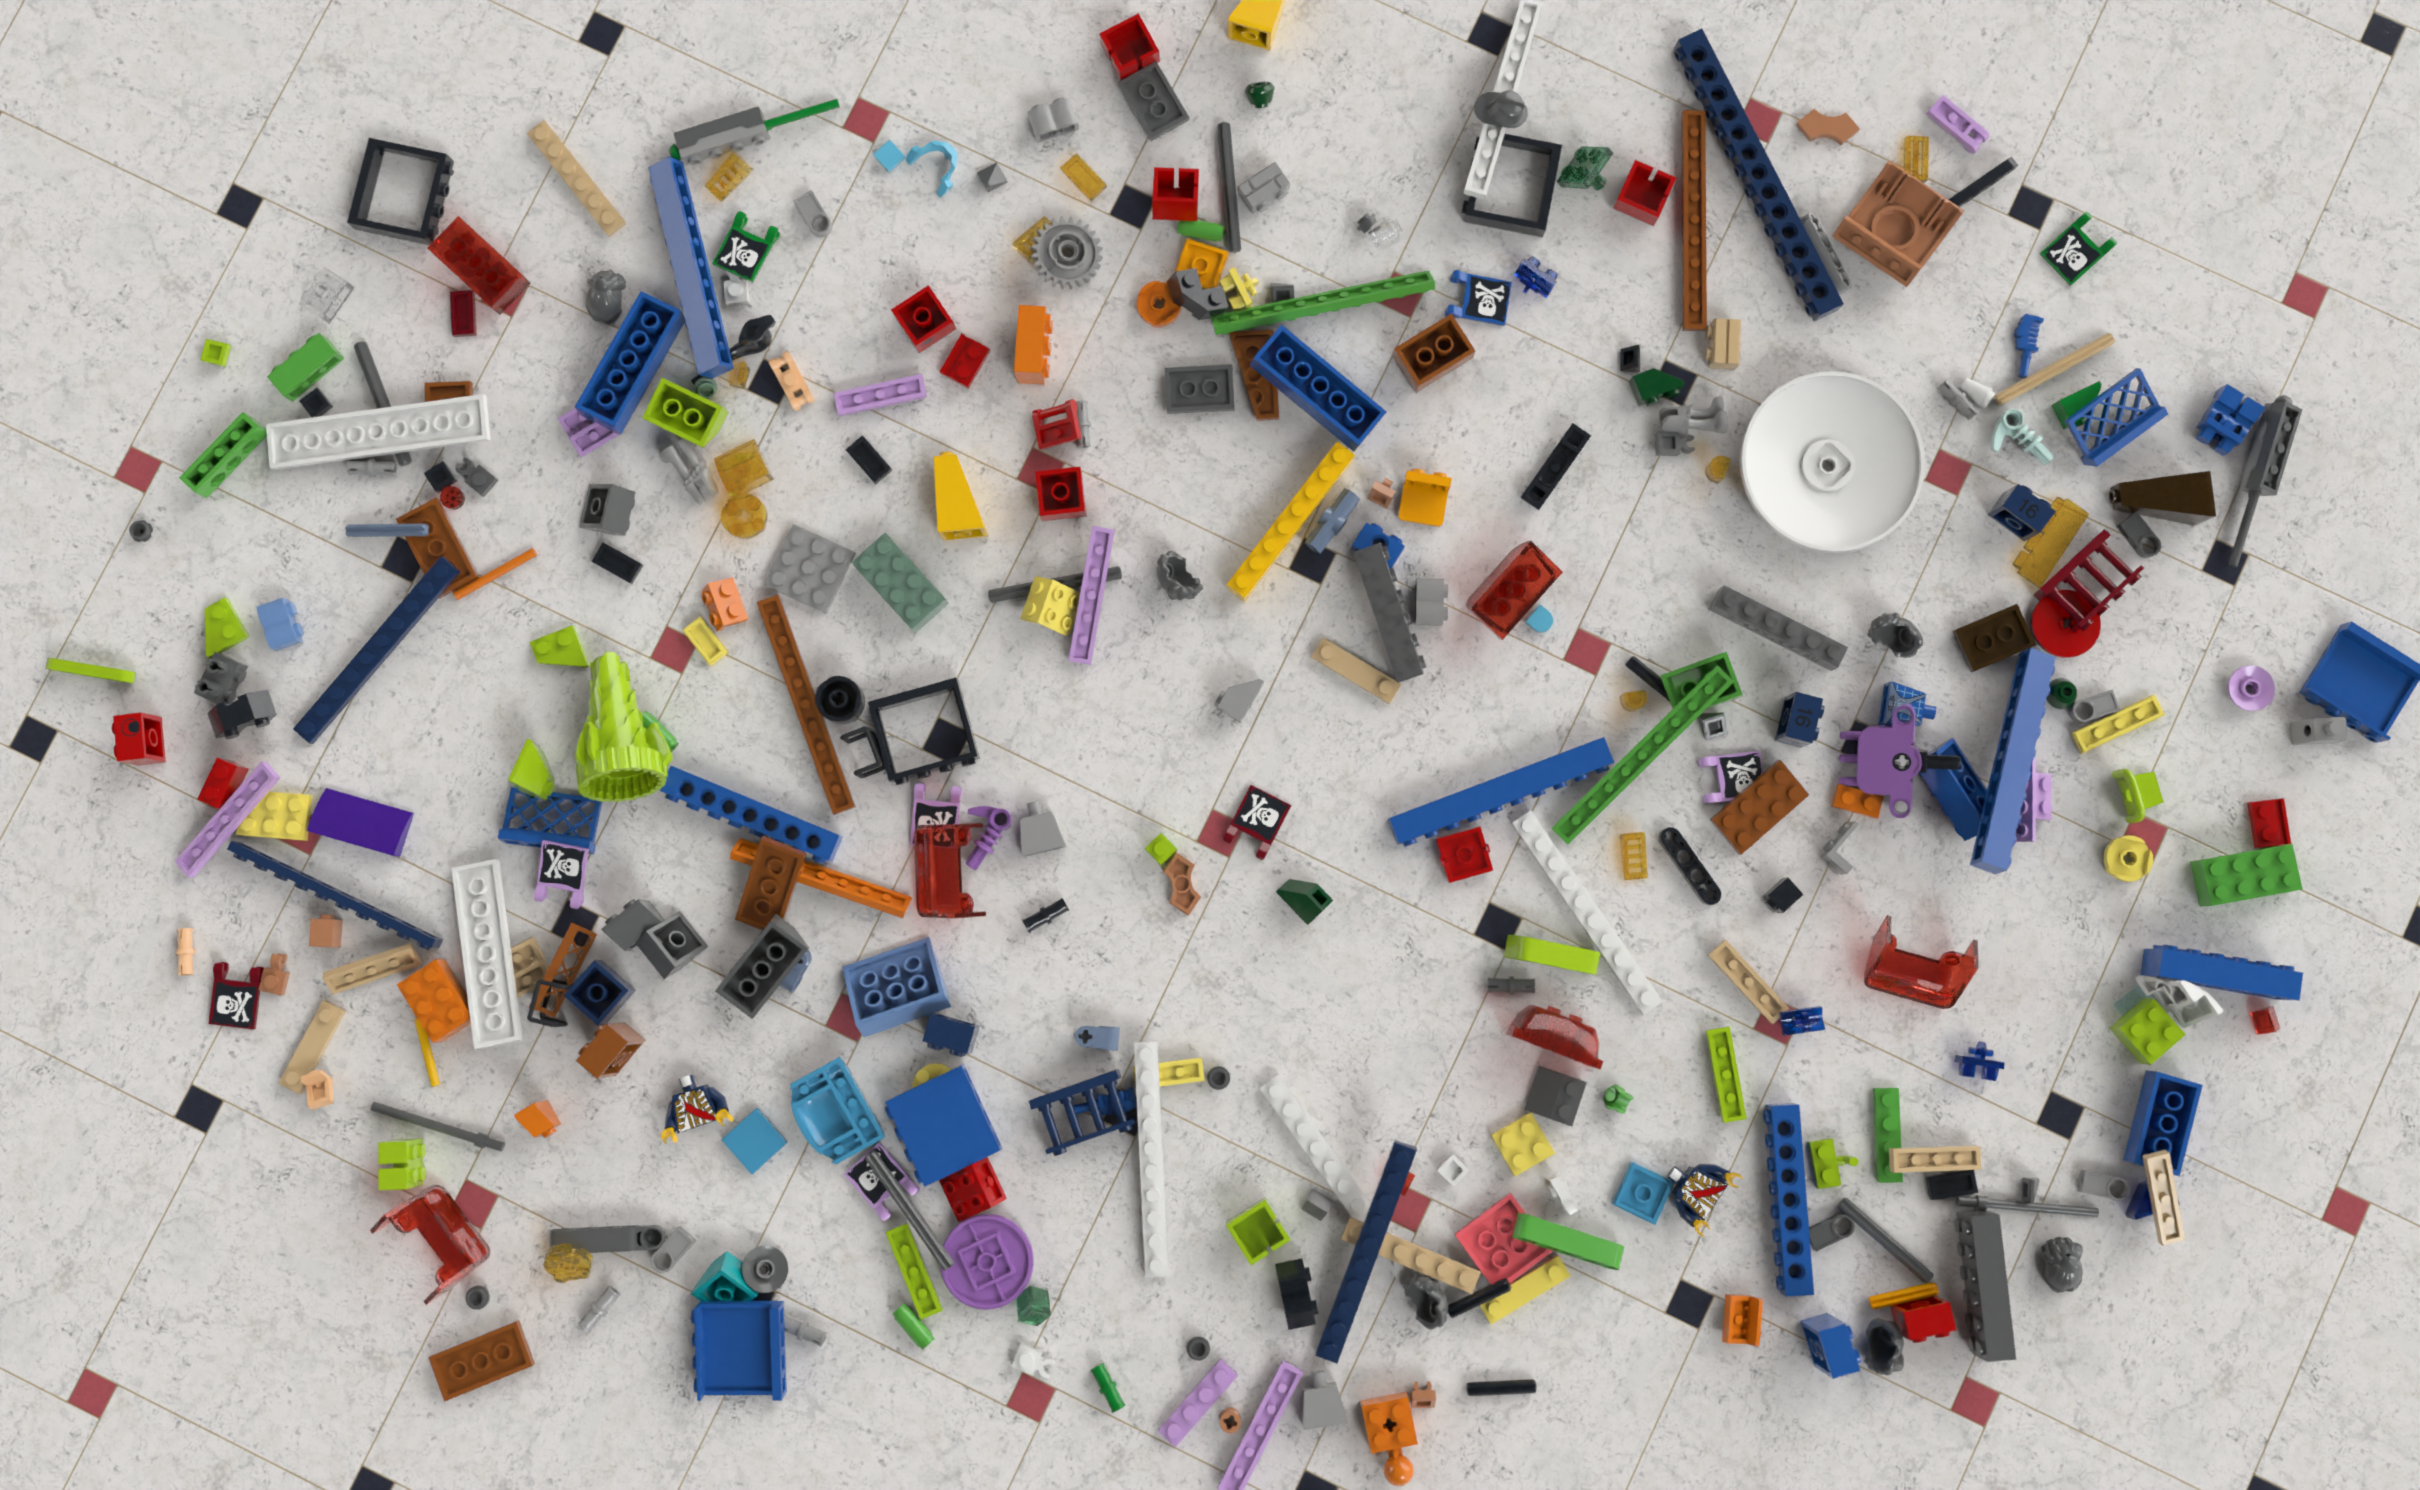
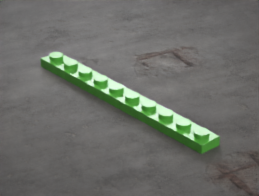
(1322, 302)
(1642, 755)

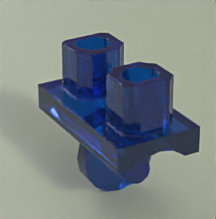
(1534, 278)
(1801, 1020)
(1989, 1067)

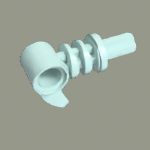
(2020, 432)

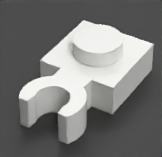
(736, 290)
(1558, 1190)
(1028, 1359)

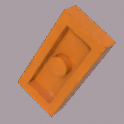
(1857, 801)

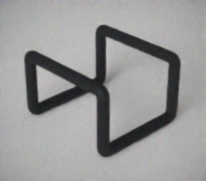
(872, 739)
(546, 1020)

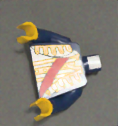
(694, 1108)
(1699, 1191)

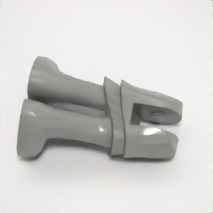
(1682, 418)
(698, 478)

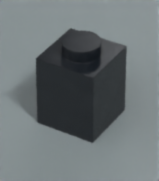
(1782, 895)

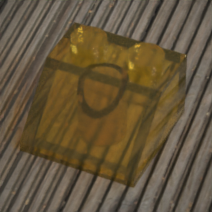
(743, 468)

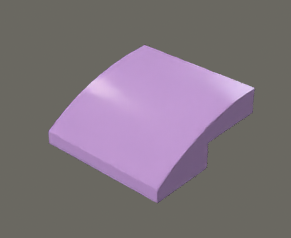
(584, 433)

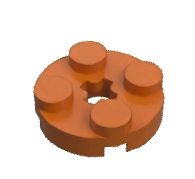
(1155, 316)

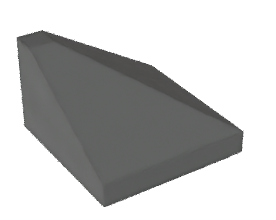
(992, 177)
(1281, 292)
(1713, 725)
(2029, 1189)

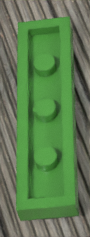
(1886, 1131)

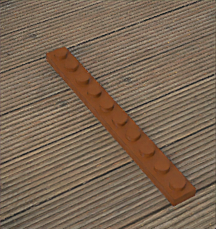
(1694, 220)
(803, 699)

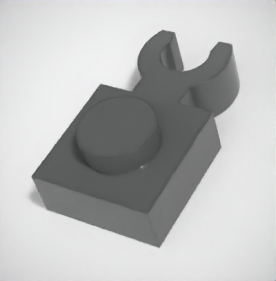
(1670, 444)
(478, 478)

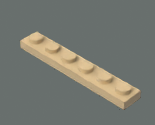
(576, 178)
(1419, 1258)

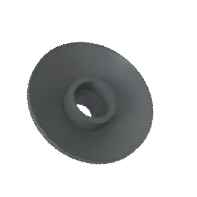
(775, 1265)

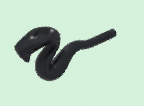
(752, 339)

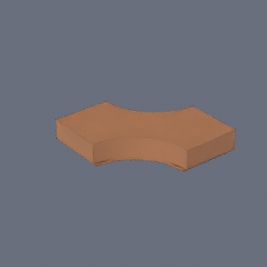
(1820, 126)
(1184, 895)

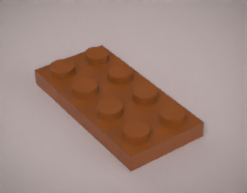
(439, 542)
(1759, 807)
(770, 883)
(481, 1360)

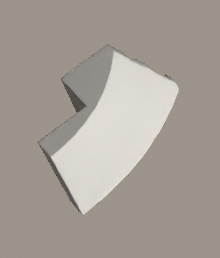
(2185, 999)

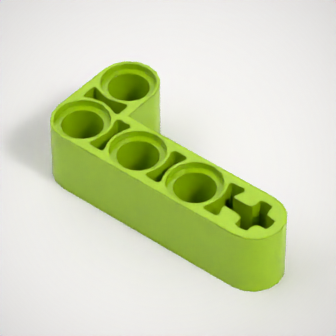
(1552, 954)

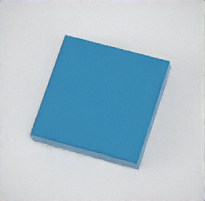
(754, 1141)
(1643, 1193)

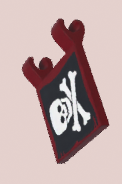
(1259, 817)
(235, 1001)

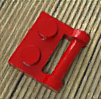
(1060, 431)

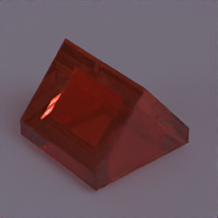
(2265, 1020)

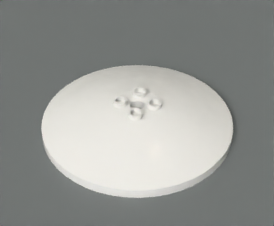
(1864, 436)

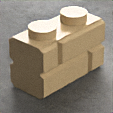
(1724, 343)

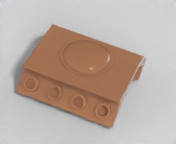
(1898, 223)

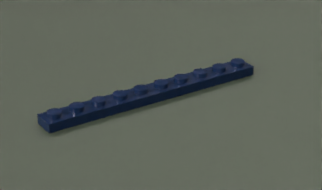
(376, 650)
(325, 891)
(1366, 1251)

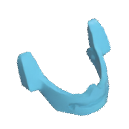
(950, 154)

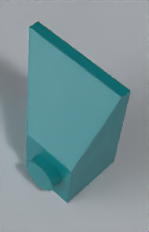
(723, 1281)

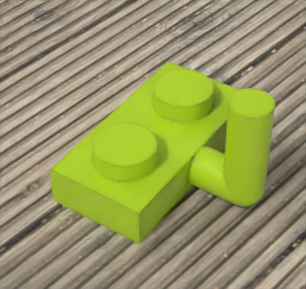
(1826, 1163)

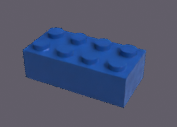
(2163, 1118)

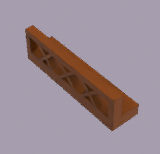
(557, 961)

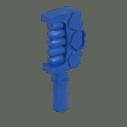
(2026, 340)
(1105, 1105)

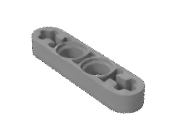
(1826, 252)

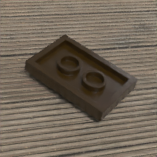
(1994, 638)

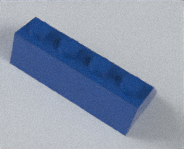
(1958, 791)

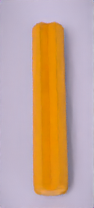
(1903, 1295)

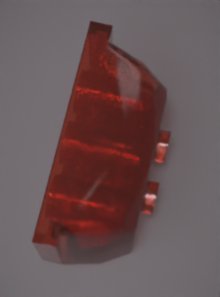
(1513, 588)
(1557, 1034)

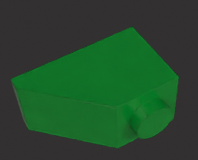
(2071, 404)

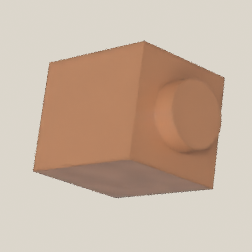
(325, 932)

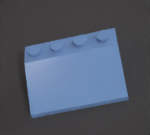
(895, 987)

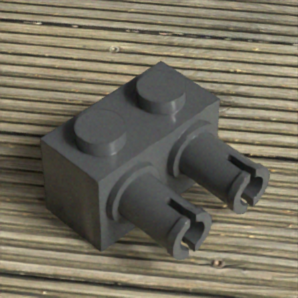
(221, 679)

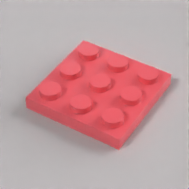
(1491, 1242)

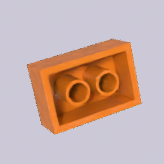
(1033, 344)
(437, 1000)

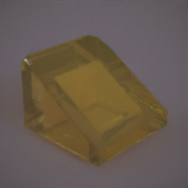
(739, 375)

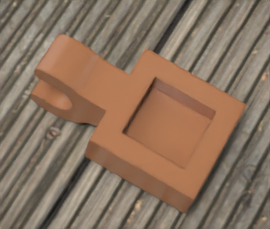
(274, 979)

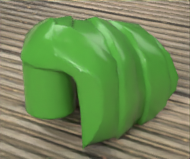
(1617, 1099)

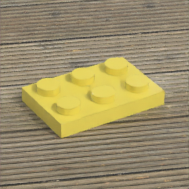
(279, 817)

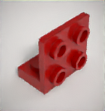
(973, 1189)

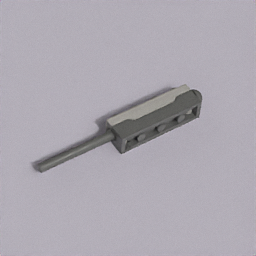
(2266, 461)

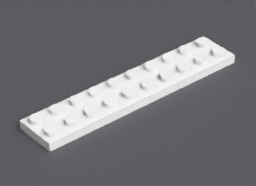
(378, 432)

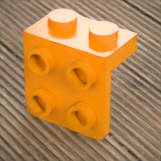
(1424, 497)

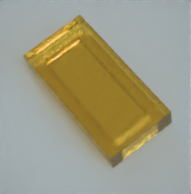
(1083, 177)

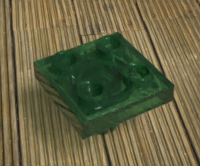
(1585, 168)

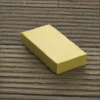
(705, 641)

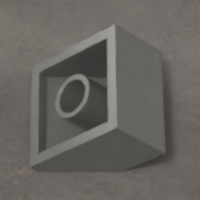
(607, 509)
(671, 944)
(1555, 1096)

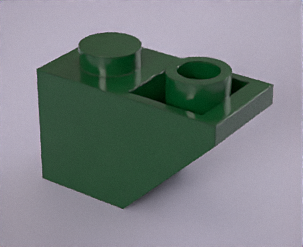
(1653, 385)
(1304, 898)

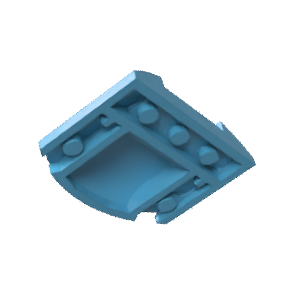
(834, 1112)

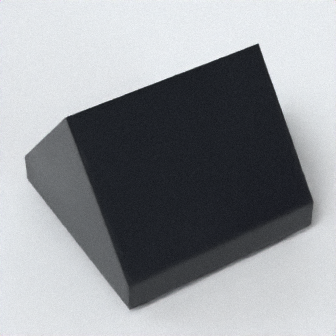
(1630, 359)

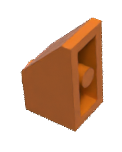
(539, 1119)

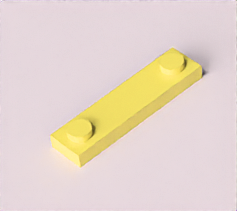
(1526, 1289)

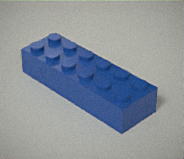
(630, 363)
(1317, 388)
(2223, 972)

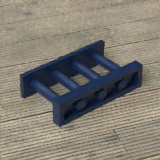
(1065, 1097)

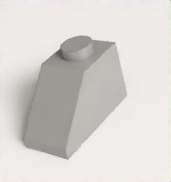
(1238, 699)

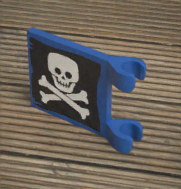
(1483, 300)

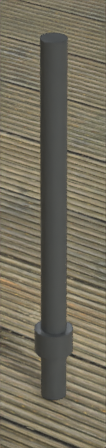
(480, 1140)
(1983, 1203)

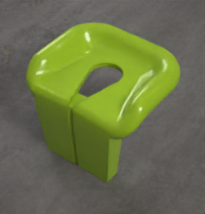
(2138, 793)

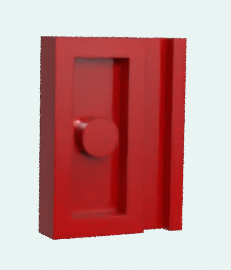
(965, 361)
(2269, 823)

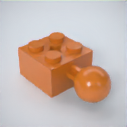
(1398, 1468)

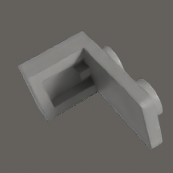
(1836, 862)

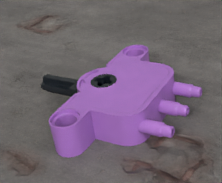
(1877, 755)

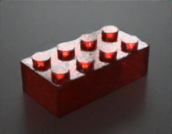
(478, 265)

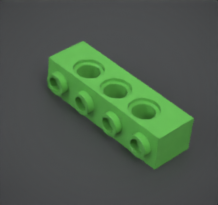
(224, 455)

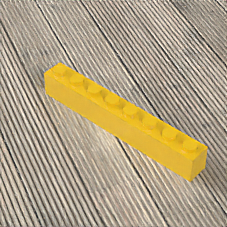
(1290, 521)

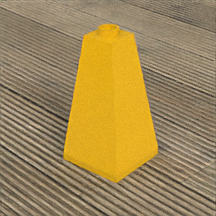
(1255, 22)
(955, 504)

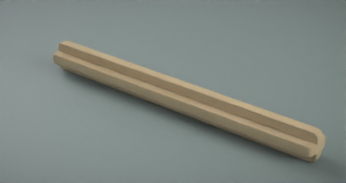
(2054, 369)

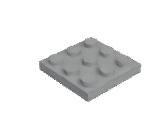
(810, 569)

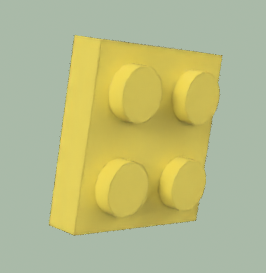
(1522, 1144)

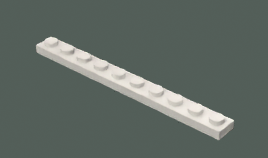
(1508, 80)
(1587, 912)
(1322, 1156)
(1151, 1159)

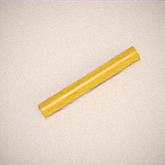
(427, 1054)

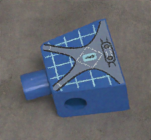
(1897, 694)

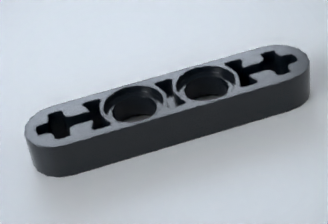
(1984, 182)
(1686, 868)

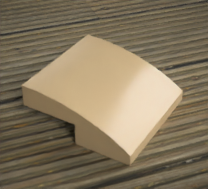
(528, 965)

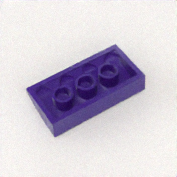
(361, 822)

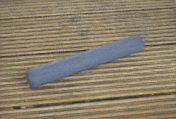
(386, 530)

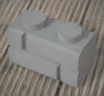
(1264, 188)

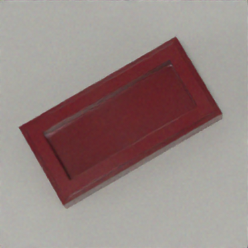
(463, 313)

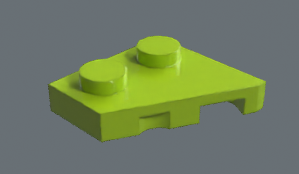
(222, 627)
(560, 649)

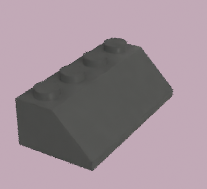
(763, 966)

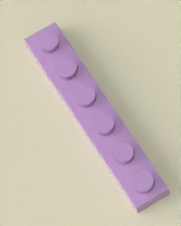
(1091, 595)
(227, 819)
(1261, 1427)

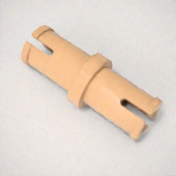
(185, 952)

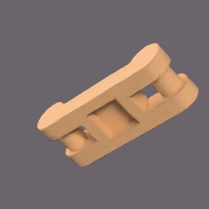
(791, 380)

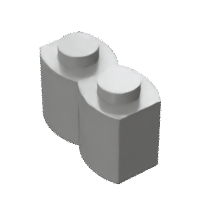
(1053, 119)
(1430, 602)

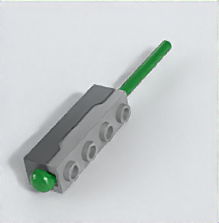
(734, 133)

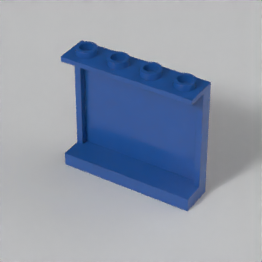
(2362, 681)
(943, 1125)
(739, 1348)

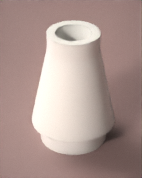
(1977, 392)

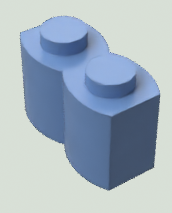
(280, 624)

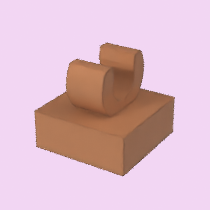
(1382, 493)
(1423, 1398)

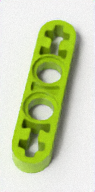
(90, 670)

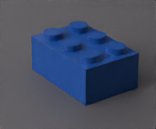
(1831, 1345)

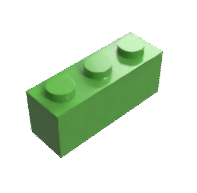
(305, 367)

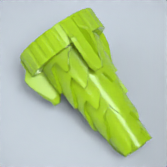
(614, 749)

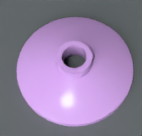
(2261, 688)

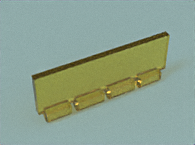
(2049, 547)

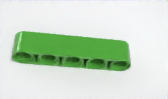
(1568, 1241)

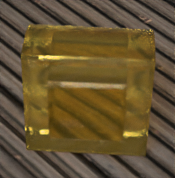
(1717, 468)
(1633, 700)

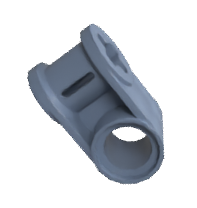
(794, 978)
(1102, 1037)

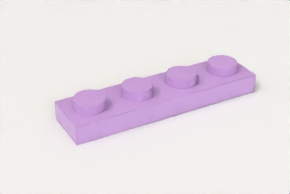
(880, 395)
(1197, 1402)

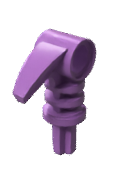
(989, 838)

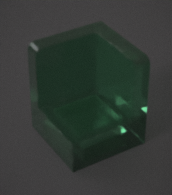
(1033, 1306)

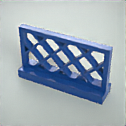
(2121, 435)
(534, 838)

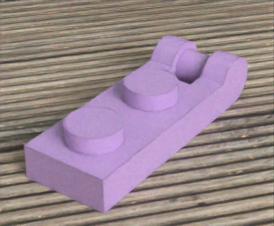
(1958, 124)

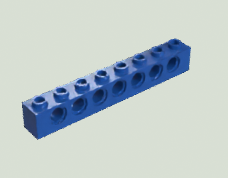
(678, 779)
(1802, 1281)

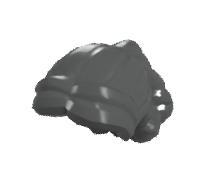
(605, 296)
(1175, 578)
(1897, 634)
(2062, 1264)
(1429, 1300)
(1884, 1347)

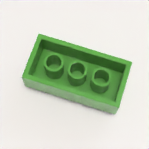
(2246, 875)

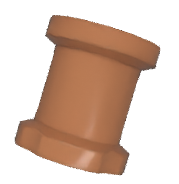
(1234, 1425)

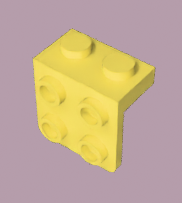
(1051, 605)

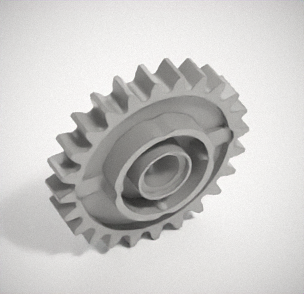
(1066, 269)

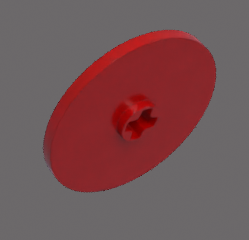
(2061, 641)

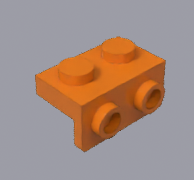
(723, 603)
(1742, 1319)

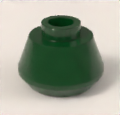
(1260, 93)
(2058, 689)

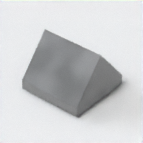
(1317, 1205)

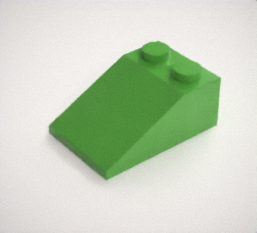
(1685, 679)

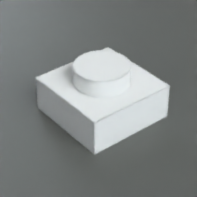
(1453, 1170)

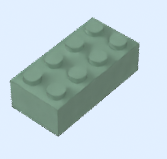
(900, 582)

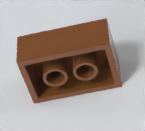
(1433, 353)
(609, 1050)

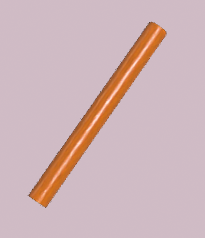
(494, 574)

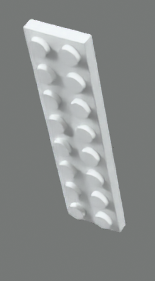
(486, 954)

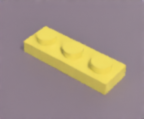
(1179, 1072)

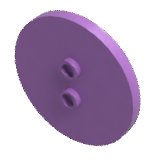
(990, 1261)

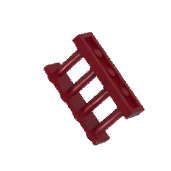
(2084, 561)

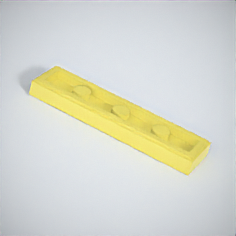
(2117, 724)

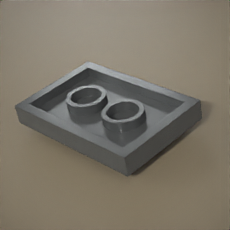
(1153, 101)
(1199, 389)

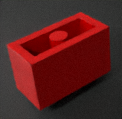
(222, 782)

